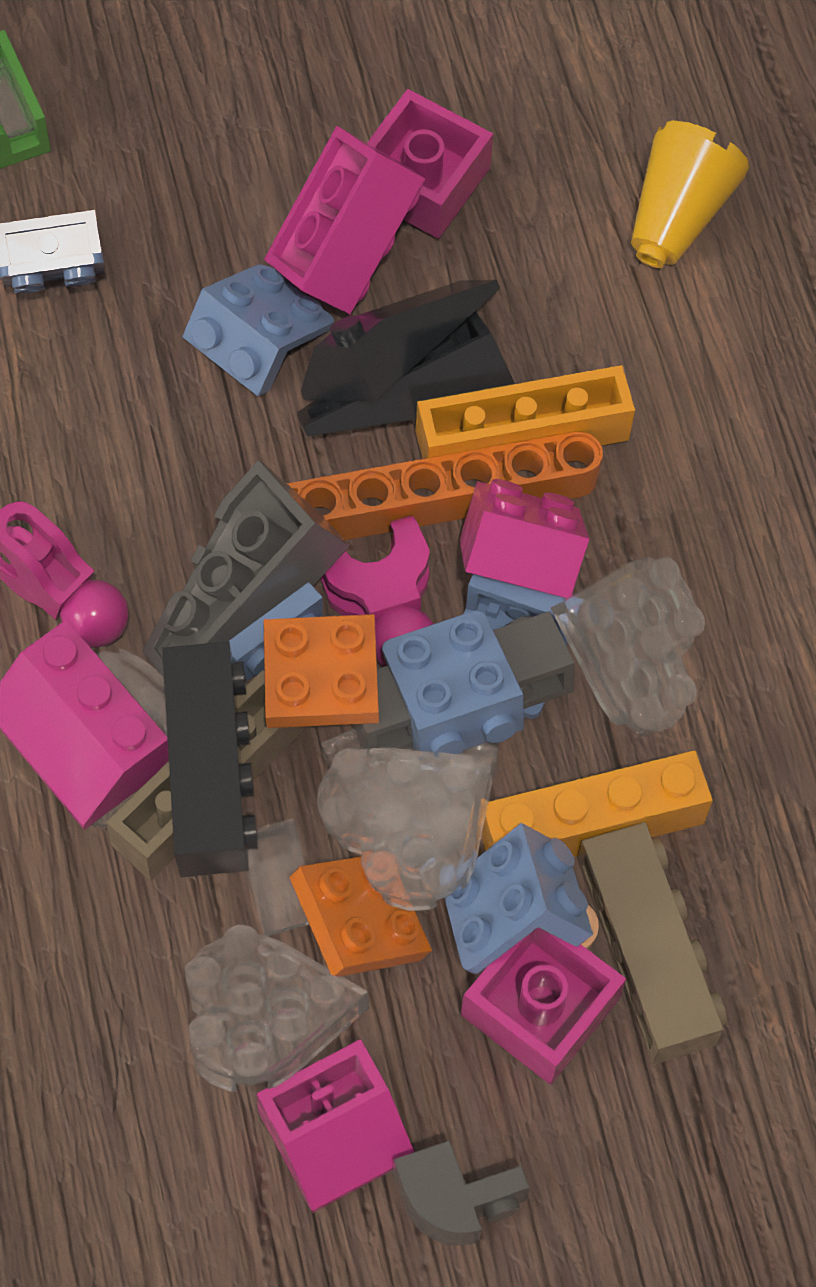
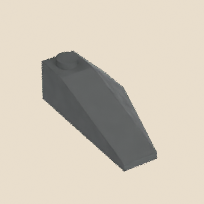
(254, 560)

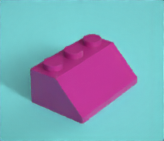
(344, 220)
(78, 725)

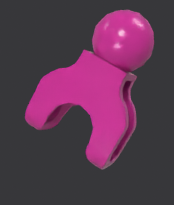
(56, 578)
(385, 587)

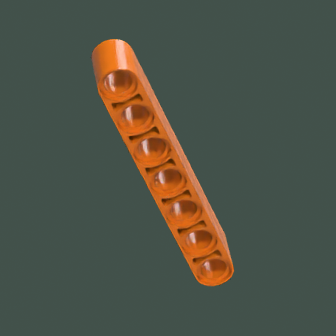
(447, 478)

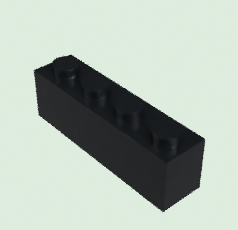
(205, 759)

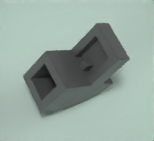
(444, 1205)

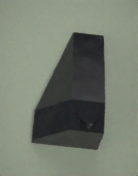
(380, 346)
(458, 365)

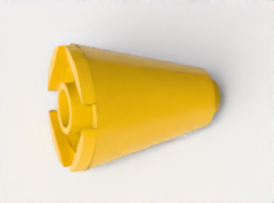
(683, 190)

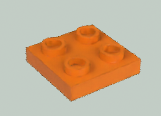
(320, 671)
(353, 921)

